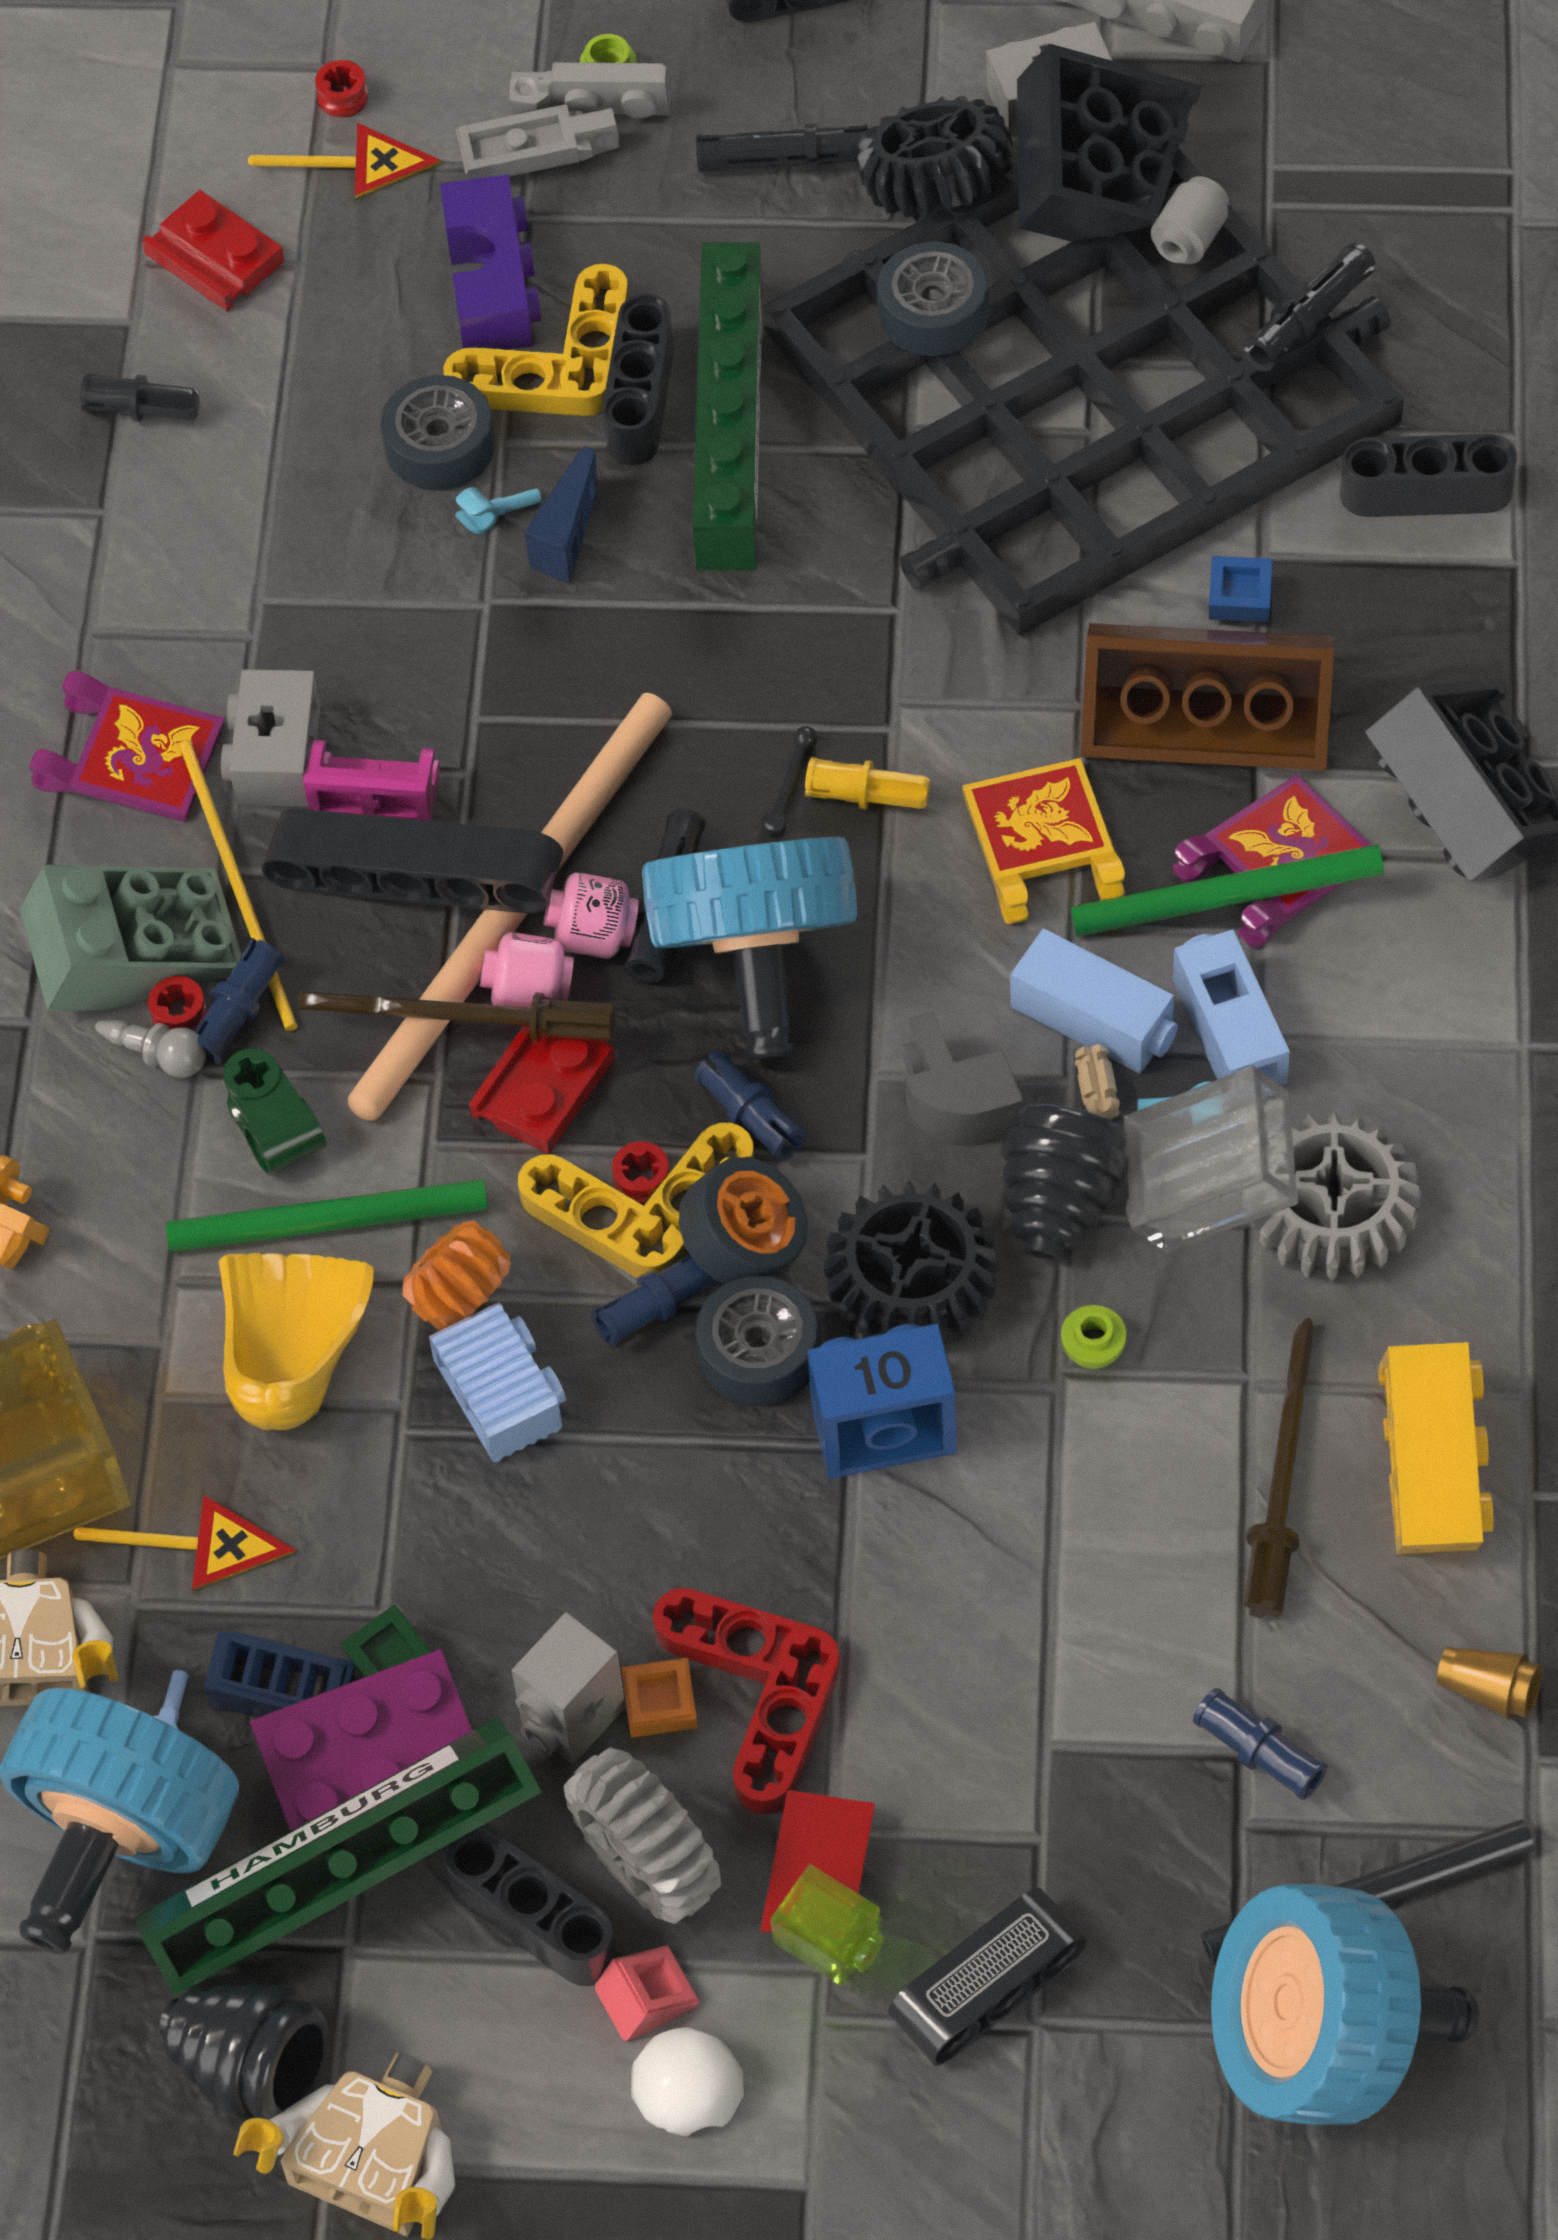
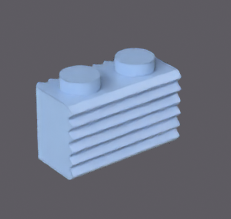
(497, 1381)

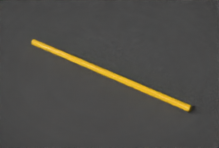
(234, 875)

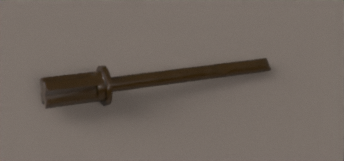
(544, 1016)
(1272, 1540)

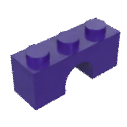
(483, 229)

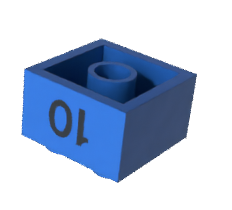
(882, 1400)

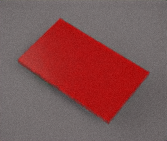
(818, 1832)

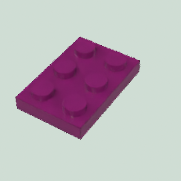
(358, 1735)

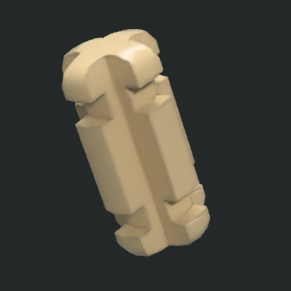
(1097, 1081)

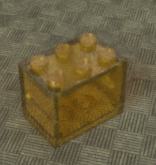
(52, 1443)

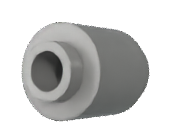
(1190, 220)

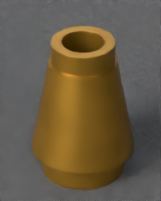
(1492, 1679)

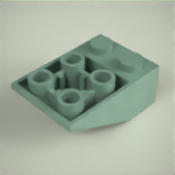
(119, 930)

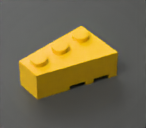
(1435, 1447)

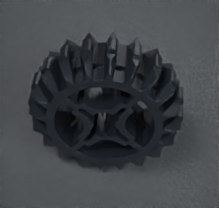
(935, 156)
(886, 1241)

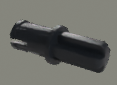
(138, 397)

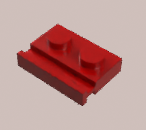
(213, 250)
(541, 1086)

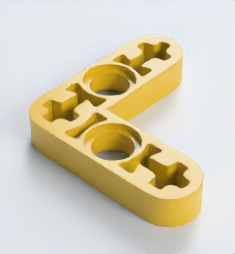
(561, 372)
(634, 1221)

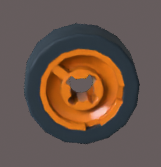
(743, 1220)

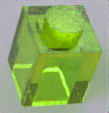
(828, 1926)

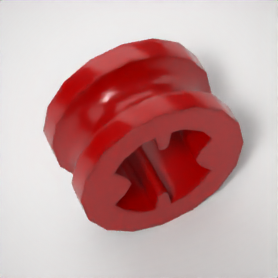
(336, 74)
(175, 989)
(639, 1156)

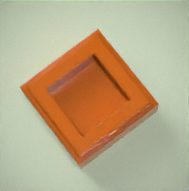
(659, 1697)

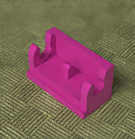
(371, 785)

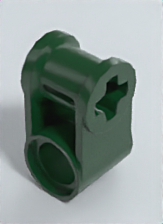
(270, 1111)

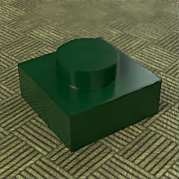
(384, 1643)

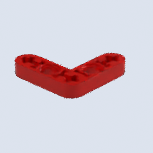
(772, 1665)

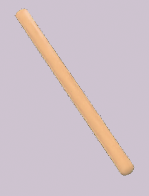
(465, 964)

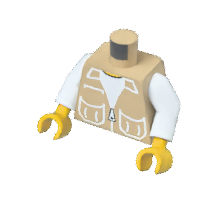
(47, 1633)
(363, 2147)

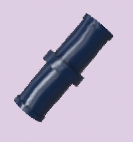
(237, 998)
(750, 1105)
(651, 1299)
(1260, 1743)

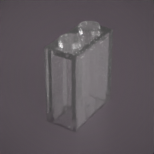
(1210, 1159)

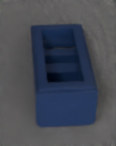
(561, 522)
(264, 1653)

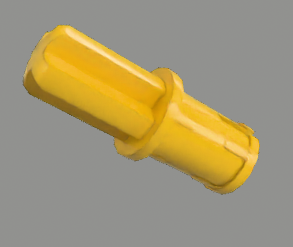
(865, 784)

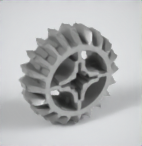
(1368, 1182)
(642, 1835)

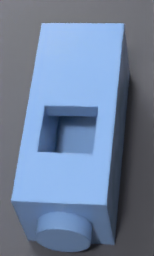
(1093, 1001)
(1228, 1007)

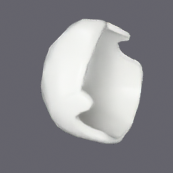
(686, 2081)

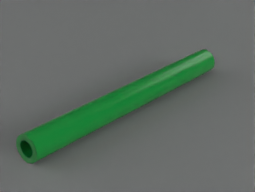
(1227, 890)
(326, 1215)

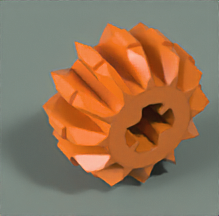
(456, 1275)

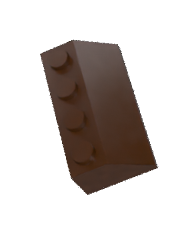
(1207, 696)

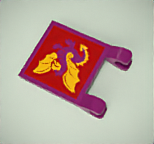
(130, 750)
(1274, 830)

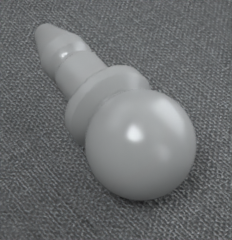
(172, 1049)

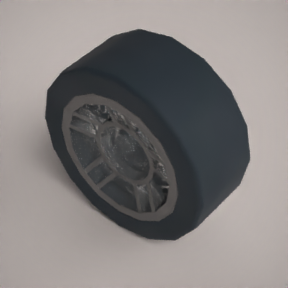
(926, 274)
(445, 408)
(750, 1309)

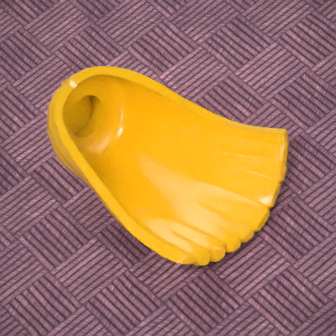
(287, 1331)

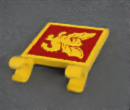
(1041, 826)

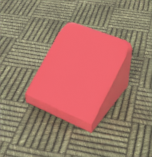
(645, 1991)

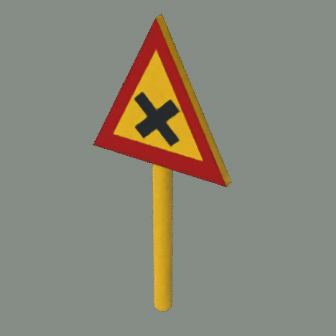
(377, 161)
(224, 1544)

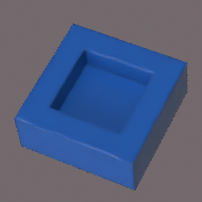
(1240, 588)

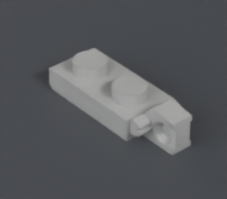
(591, 87)
(535, 141)

